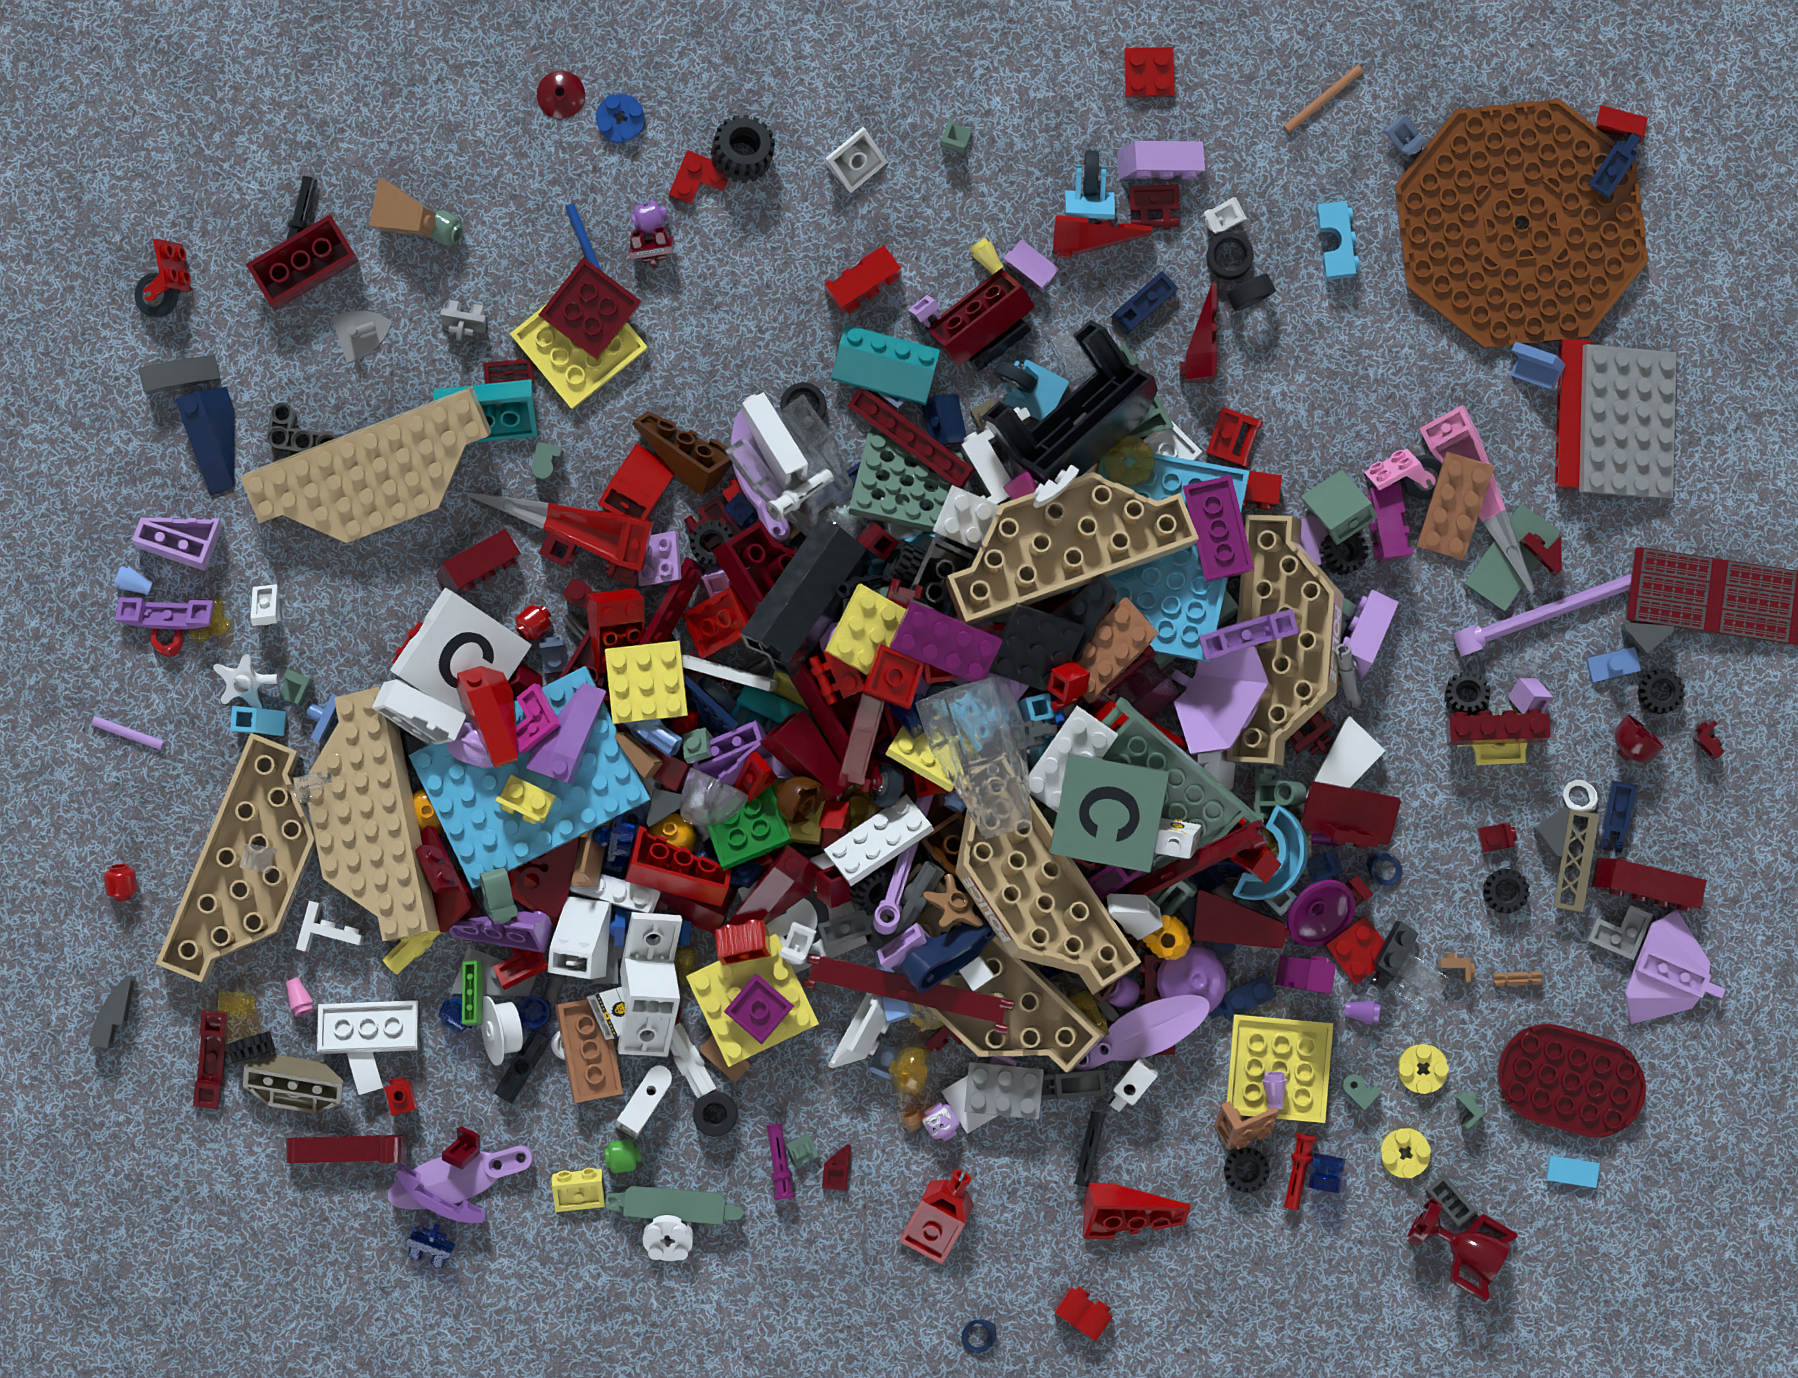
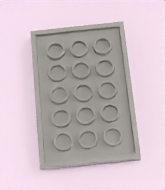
(1627, 422)

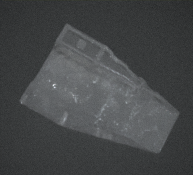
(820, 452)
(983, 751)

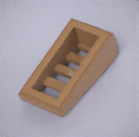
(641, 757)

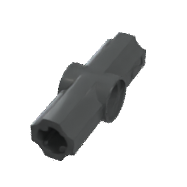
(912, 899)

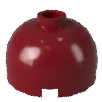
(1636, 741)

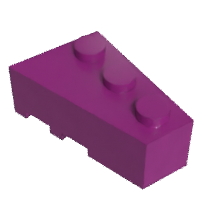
(1390, 527)
(1306, 974)

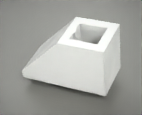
(1135, 913)

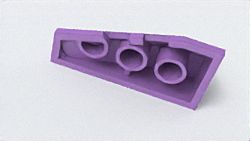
(564, 748)
(524, 931)

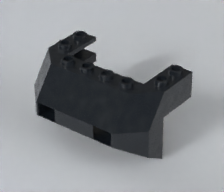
(1087, 421)

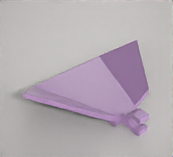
(1220, 699)
(1668, 972)

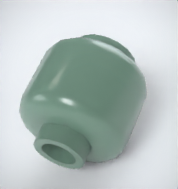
(447, 228)

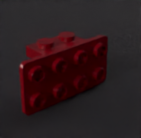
(1350, 815)
(447, 891)

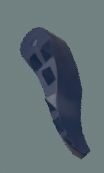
(946, 954)

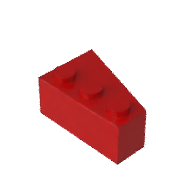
(863, 280)

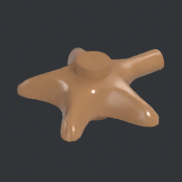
(953, 904)

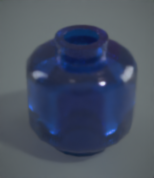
(452, 1015)

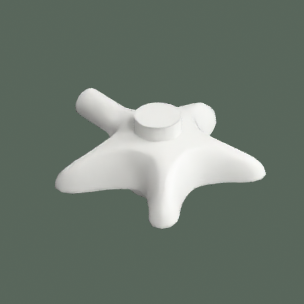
(244, 682)

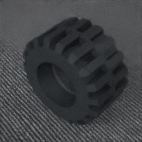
(747, 132)

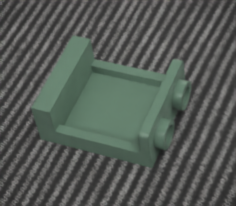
(1340, 506)

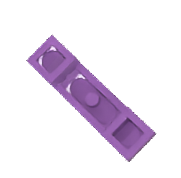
(164, 615)
(1248, 634)
(465, 1213)

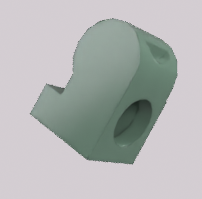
(543, 460)
(1355, 1088)

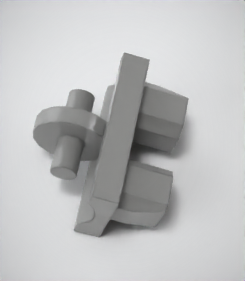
(463, 322)

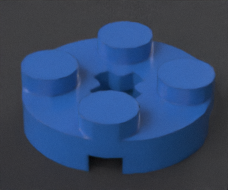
(626, 130)

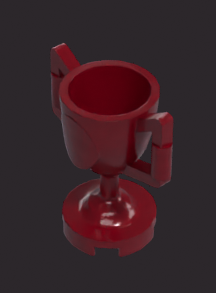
(1473, 1251)

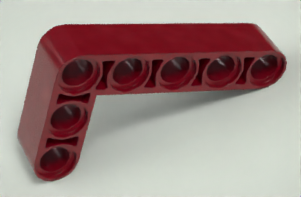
(347, 1149)

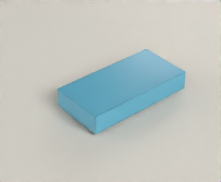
(1572, 1171)

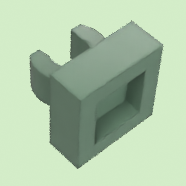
(802, 1150)

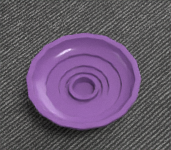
(1194, 974)

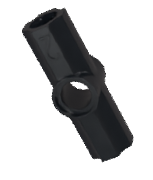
(514, 1080)

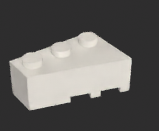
(418, 713)

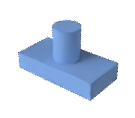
(1613, 664)
(326, 719)

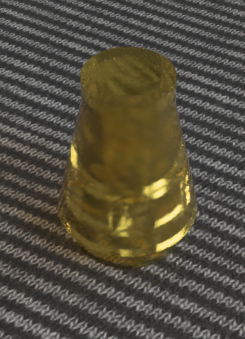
(684, 964)

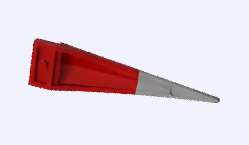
(607, 534)

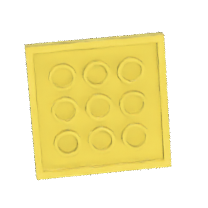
(569, 367)
(719, 985)
(1284, 1046)

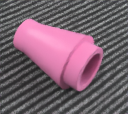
(299, 999)

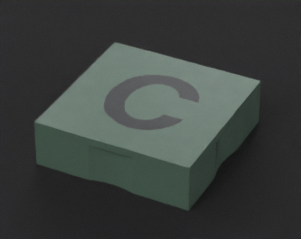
(1109, 812)

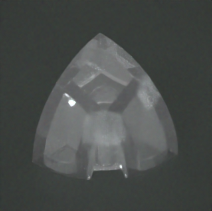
(707, 800)

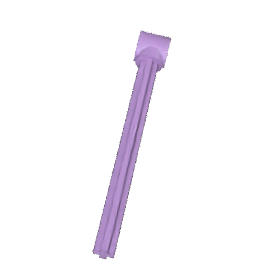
(1474, 639)
(890, 905)

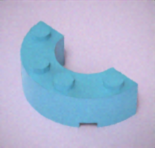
(1292, 856)

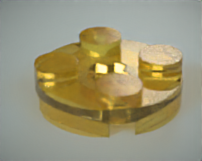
(1138, 472)

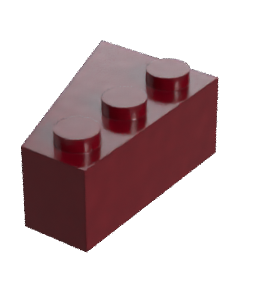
(478, 563)

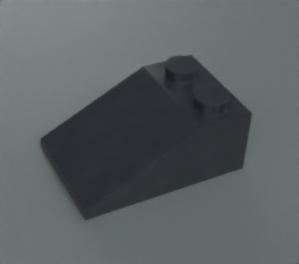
(936, 564)

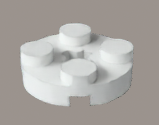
(667, 1250)

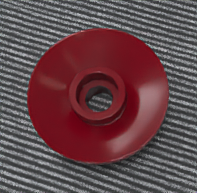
(562, 106)

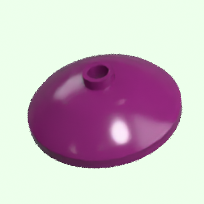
(1321, 913)

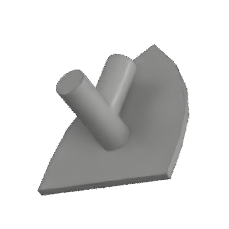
(360, 332)

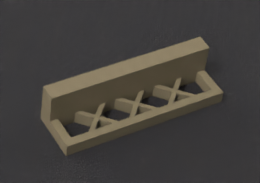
(1584, 864)

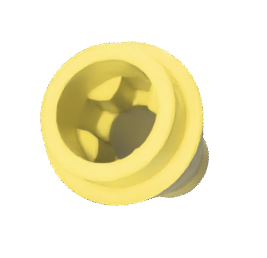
(986, 255)

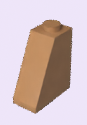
(399, 212)

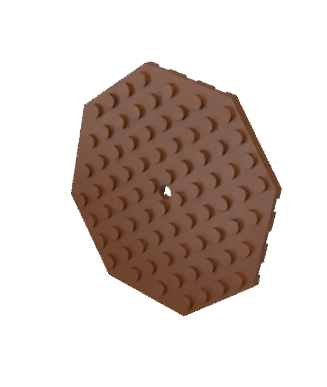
(1462, 235)

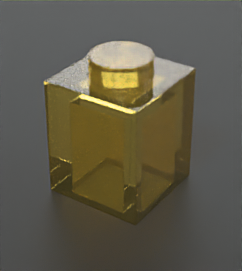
(236, 1003)

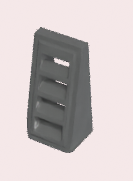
(1458, 1195)

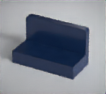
(944, 419)

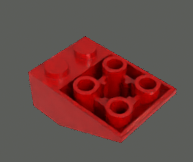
(637, 485)
(614, 622)

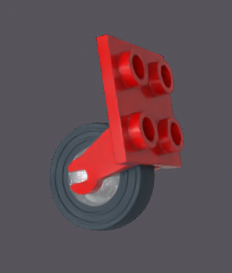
(158, 292)

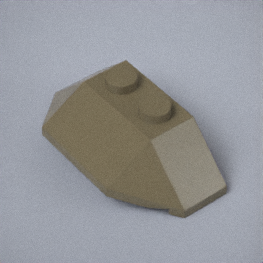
(293, 1083)

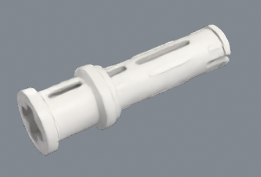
(792, 499)

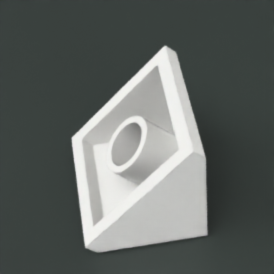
(856, 160)

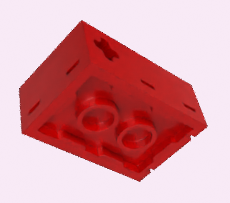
(717, 623)

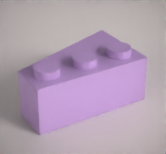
(1161, 160)

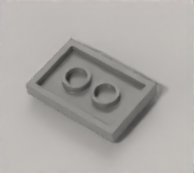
(1004, 1090)

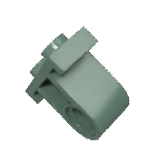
(1273, 793)
(497, 895)

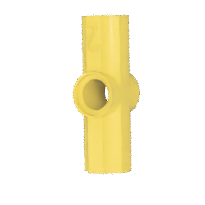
(408, 950)

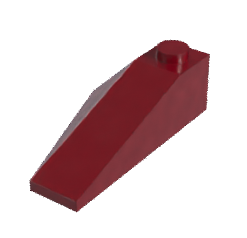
(1201, 355)

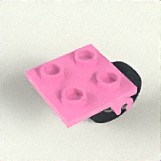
(1417, 473)

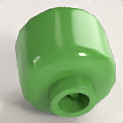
(622, 1156)

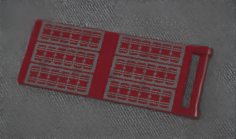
(1714, 595)

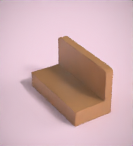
(588, 862)
(713, 1053)

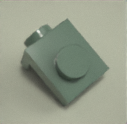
(697, 745)
(1470, 1103)

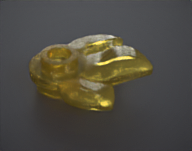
(218, 625)

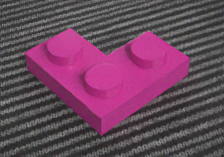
(540, 718)

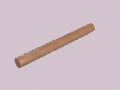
(1323, 98)

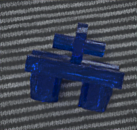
(618, 838)
(431, 1242)

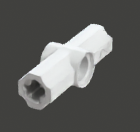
(690, 1062)

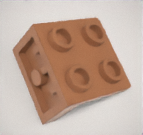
(1238, 1133)

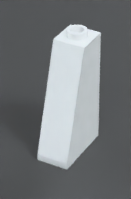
(775, 442)
(1348, 756)

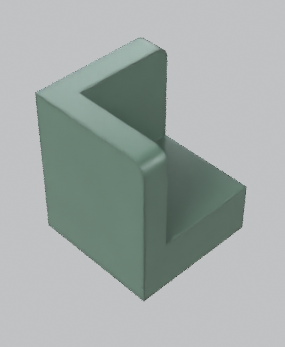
(955, 137)
(295, 687)

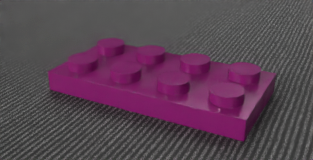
(1219, 527)
(945, 642)

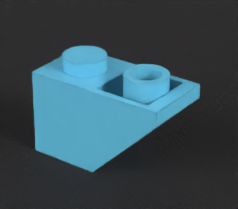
(258, 721)

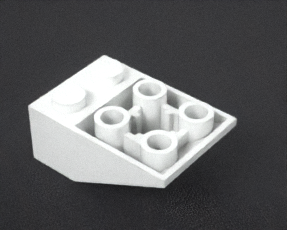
(581, 939)

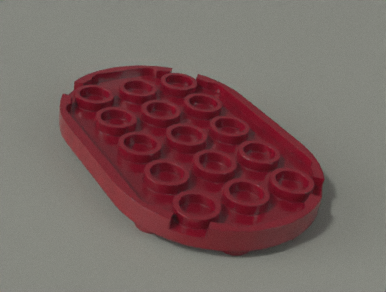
(1571, 1080)

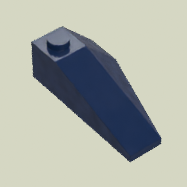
(210, 428)

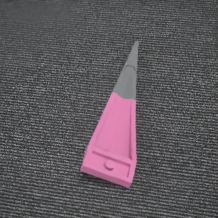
(1459, 436)

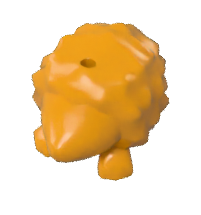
(1170, 940)

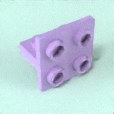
(662, 560)

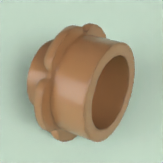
(912, 1120)

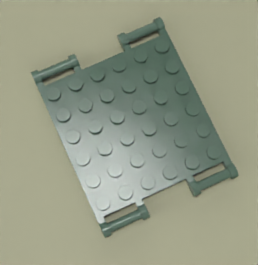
(1189, 793)

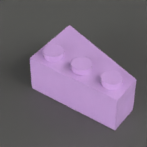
(179, 540)
(1369, 629)

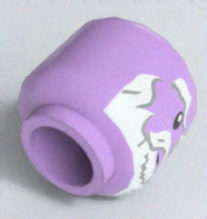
(941, 1121)

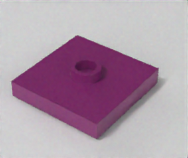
(759, 1008)

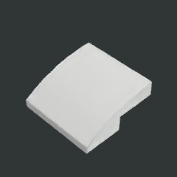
(956, 1097)

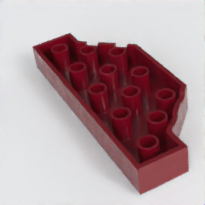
(753, 566)

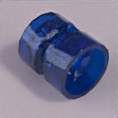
(534, 1012)
(1327, 1182)

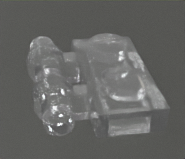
(1422, 976)

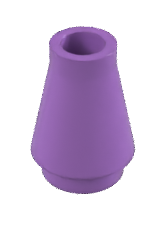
(1363, 1011)

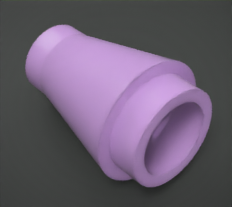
(1274, 1087)

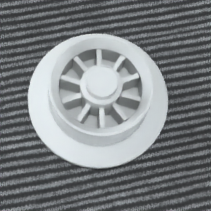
(500, 1029)

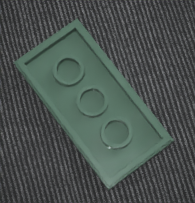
(1494, 574)

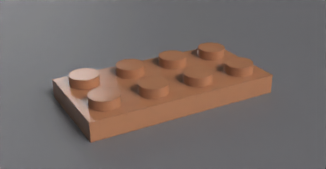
(1455, 505)
(1115, 646)
(587, 1054)

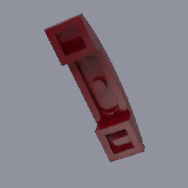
(211, 1059)

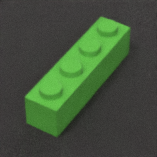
(472, 993)

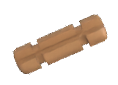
(1517, 978)

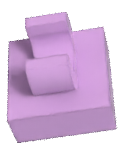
(924, 309)

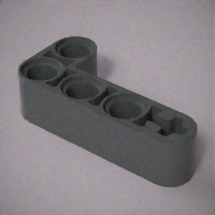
(292, 435)

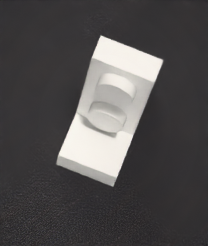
(325, 928)

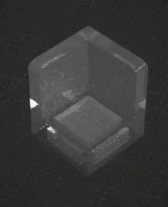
(257, 857)

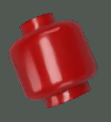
(533, 622)
(120, 882)

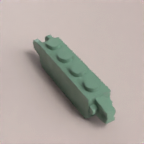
(688, 1205)

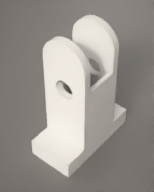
(643, 1105)

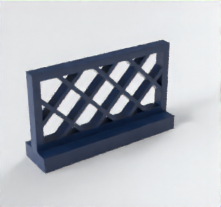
(714, 710)

